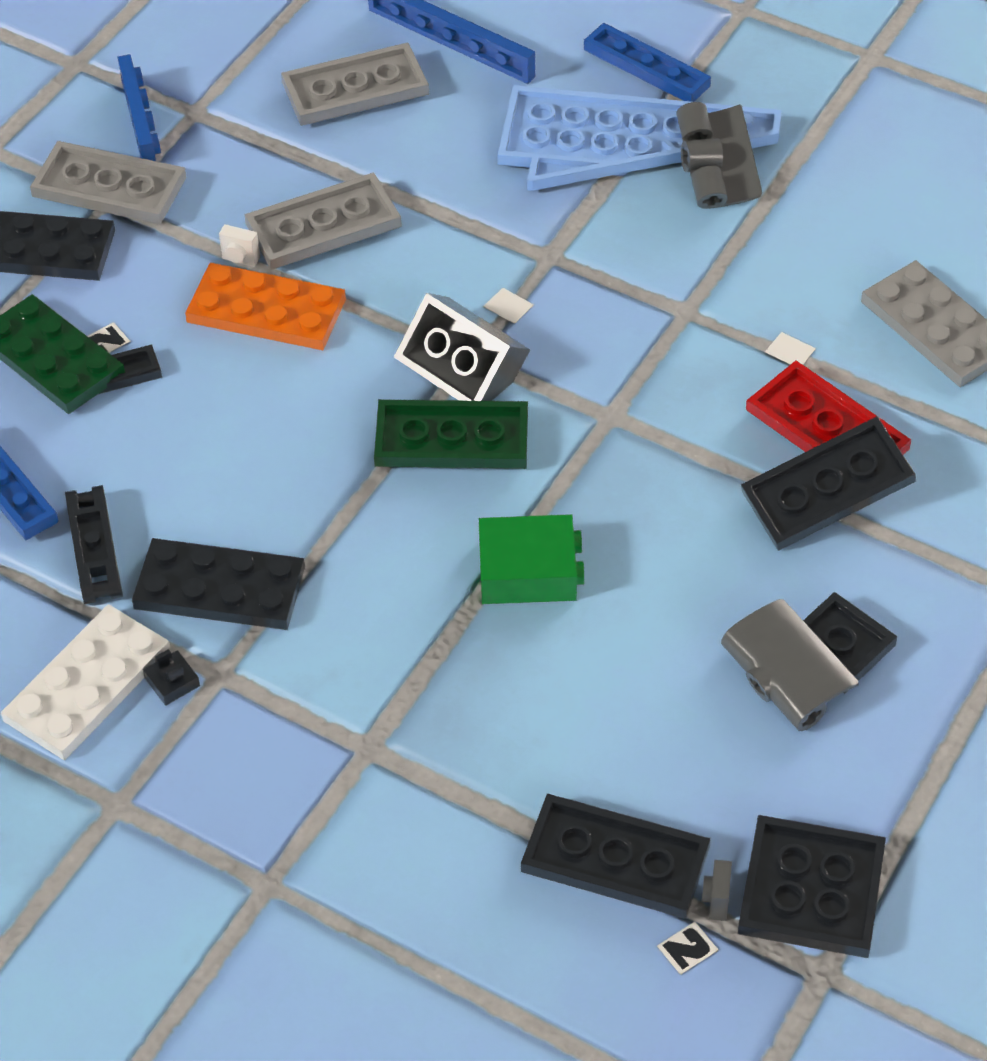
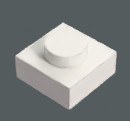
(239, 245)

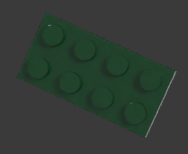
(54, 354)
(451, 434)

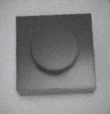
(717, 889)

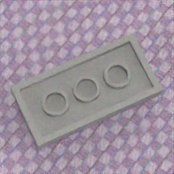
(354, 83)
(108, 182)
(323, 220)
(932, 321)

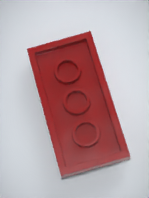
(811, 409)

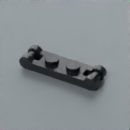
(93, 544)

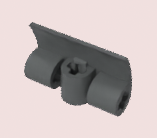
(718, 155)
(787, 663)

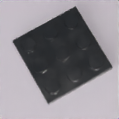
(812, 886)

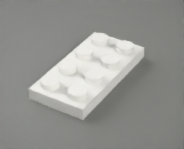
(84, 682)

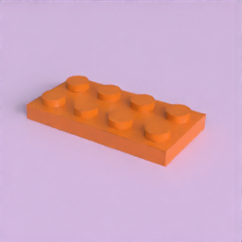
(266, 306)

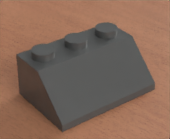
(460, 350)

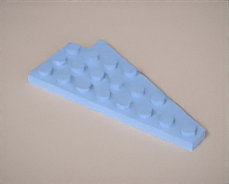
(598, 135)

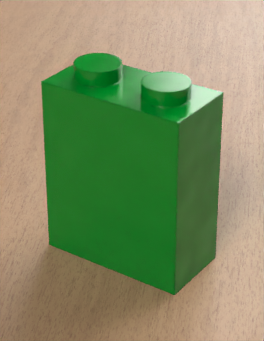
(529, 559)

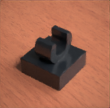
(171, 676)

